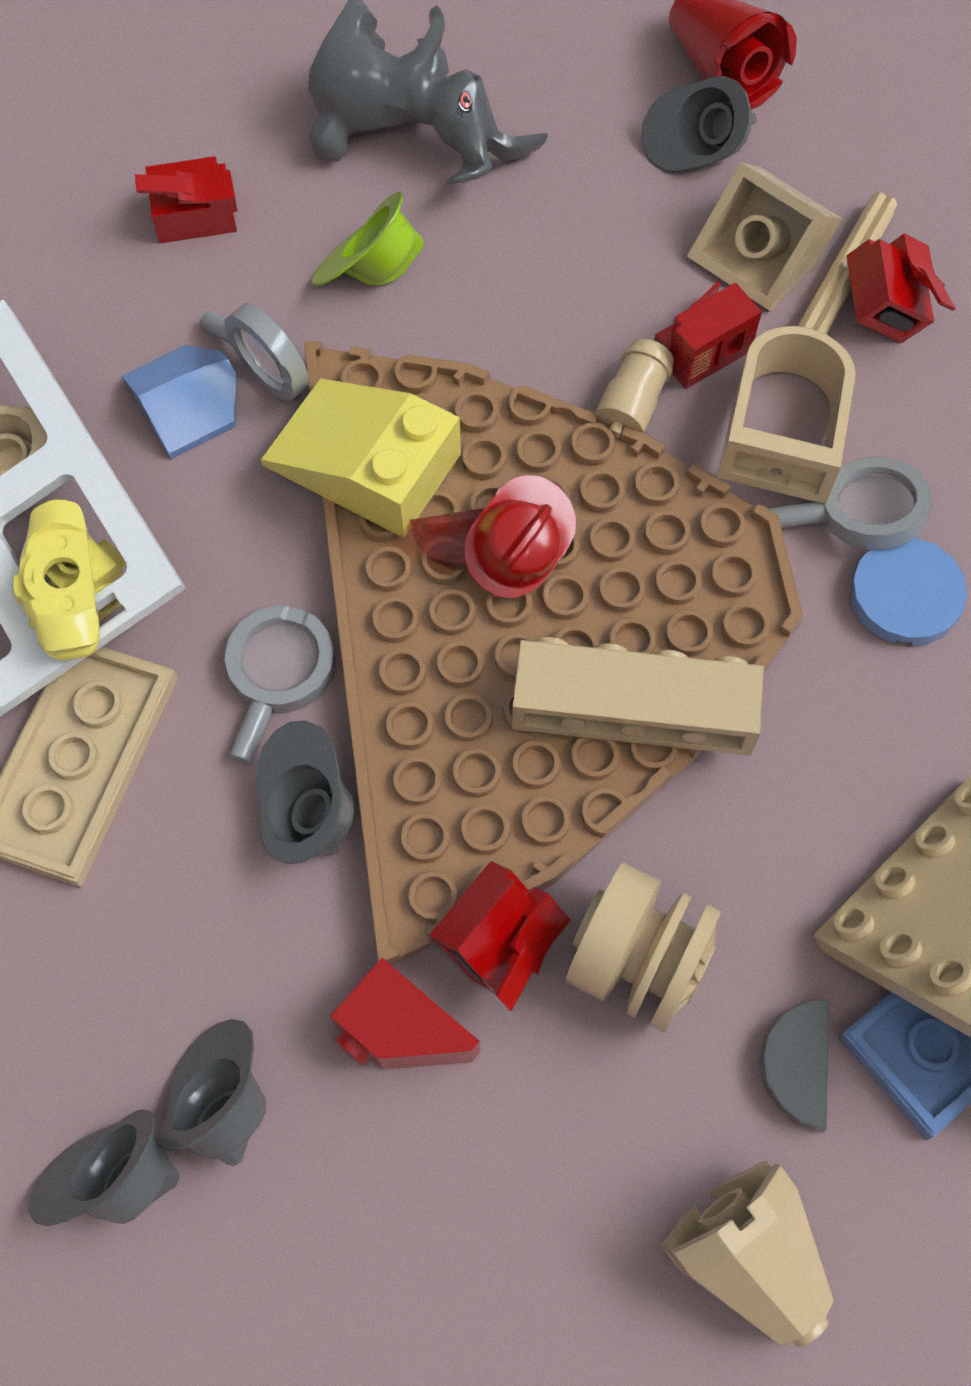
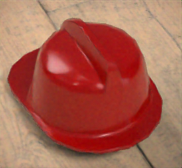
(519, 536)

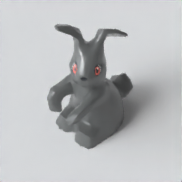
(369, 90)

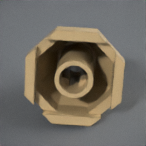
(757, 1255)

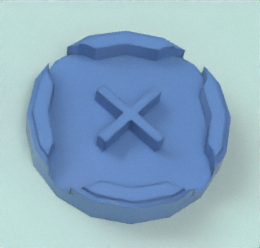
(909, 592)

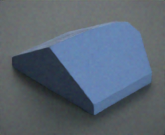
(186, 396)

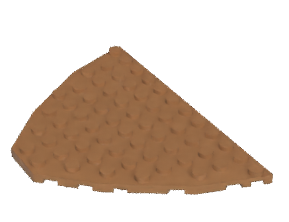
(435, 658)

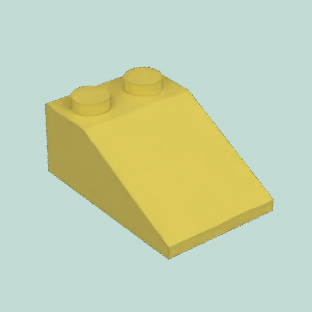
(368, 450)

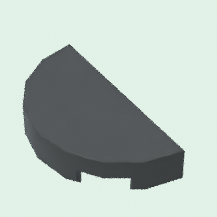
(797, 1064)

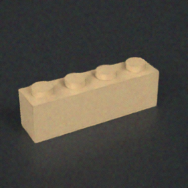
(638, 696)

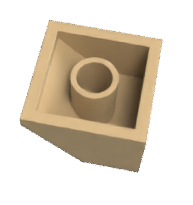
(763, 235)

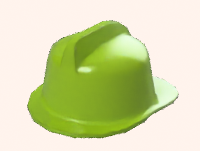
(377, 250)

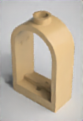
(780, 461)

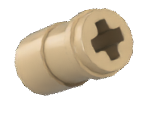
(635, 389)

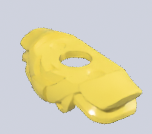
(67, 616)

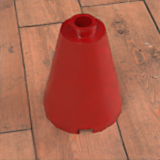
(735, 43)

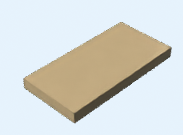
(78, 762)

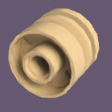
(646, 947)

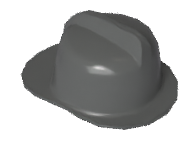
(697, 124)
(301, 794)
(215, 1095)
(105, 1175)

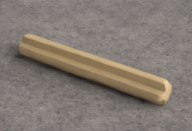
(836, 284)

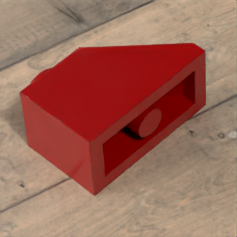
(399, 1024)

